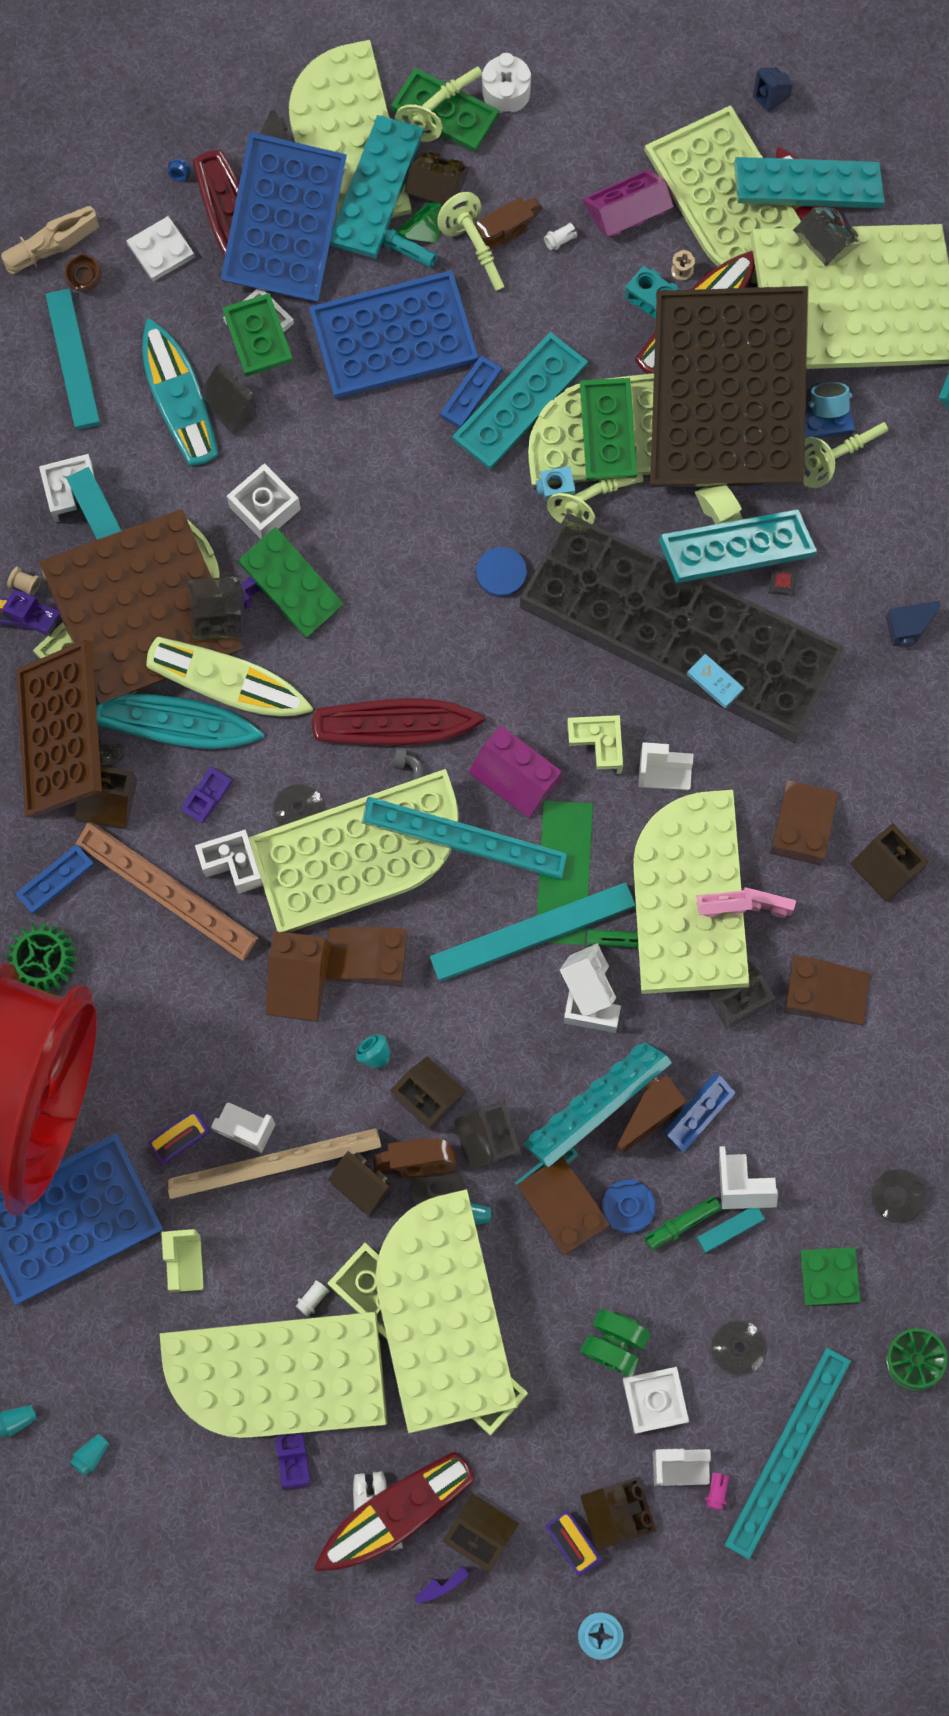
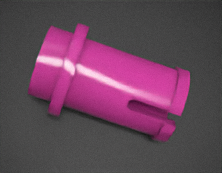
(717, 1492)

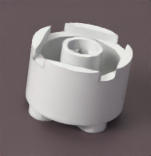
(506, 83)

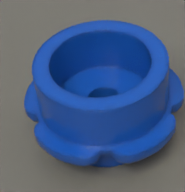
(179, 170)

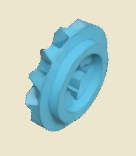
(608, 1647)

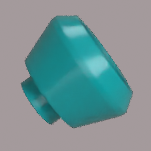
(373, 1051)

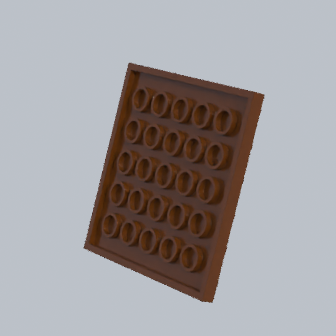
(127, 595)

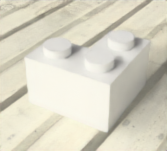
(232, 854)

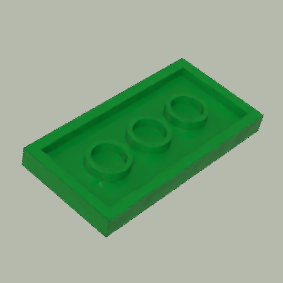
(462, 116)
(608, 429)
(290, 582)

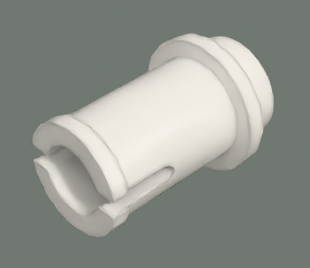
(555, 239)
(312, 1298)

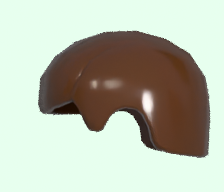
(83, 272)

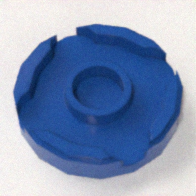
(501, 572)
(620, 1206)

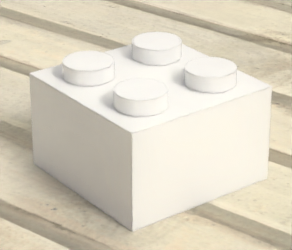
(263, 501)

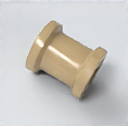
(678, 260)
(23, 581)

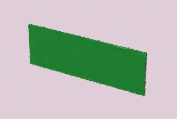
(568, 830)

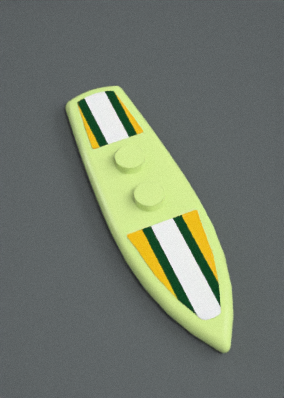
(226, 678)

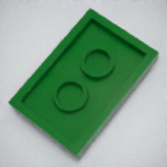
(257, 335)

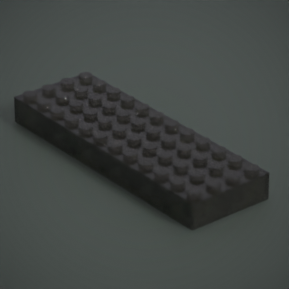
(638, 612)

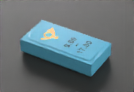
(715, 681)

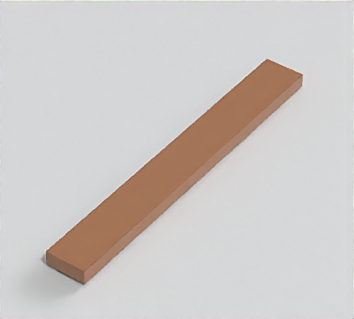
(167, 891)

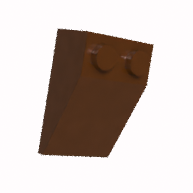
(804, 823)
(367, 955)
(297, 975)
(826, 991)
(657, 1106)
(562, 1205)

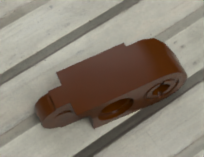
(507, 222)
(416, 1158)

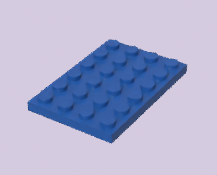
(283, 217)
(393, 334)
(80, 1221)

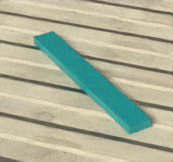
(464, 838)
(532, 932)
(787, 1453)

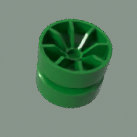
(618, 1334)
(916, 1360)

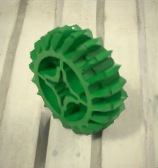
(49, 952)

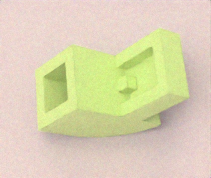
(719, 504)

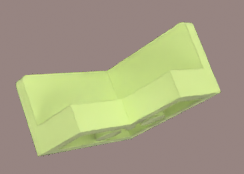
(604, 734)
(183, 1260)

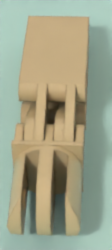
(54, 238)

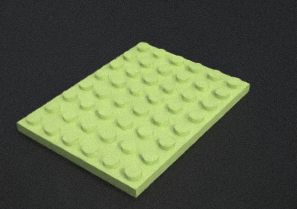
(876, 303)

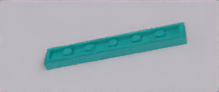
(72, 359)

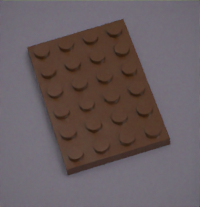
(58, 729)

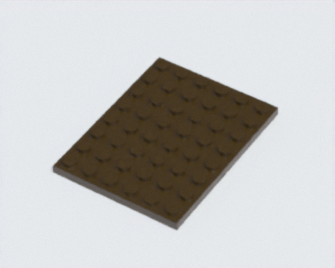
(730, 387)

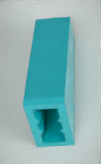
(93, 503)

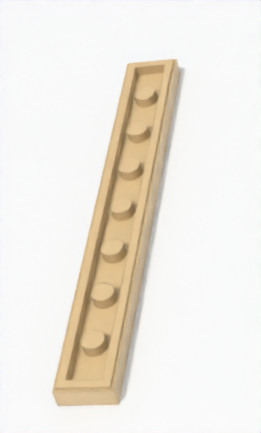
(273, 1163)

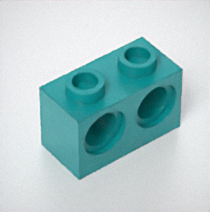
(646, 298)

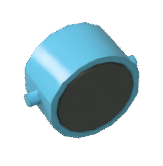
(830, 399)

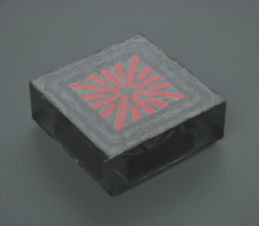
(782, 581)

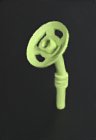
(421, 116)
(467, 221)
(828, 458)
(575, 503)

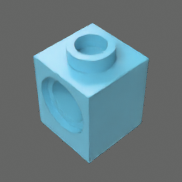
(563, 475)

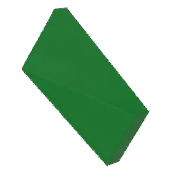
(422, 224)

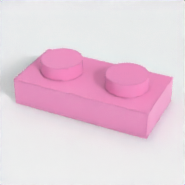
(714, 904)
(776, 904)

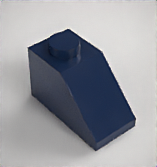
(771, 87)
(910, 622)

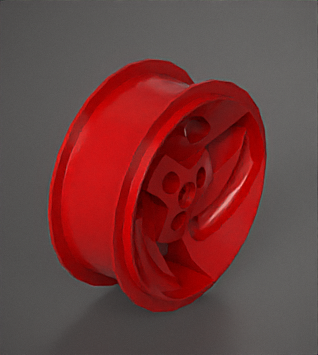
(43, 1081)

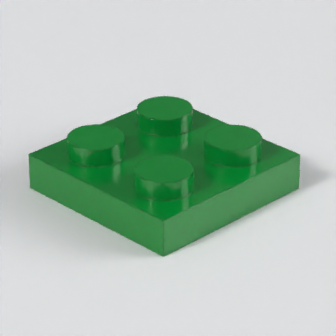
(829, 1276)

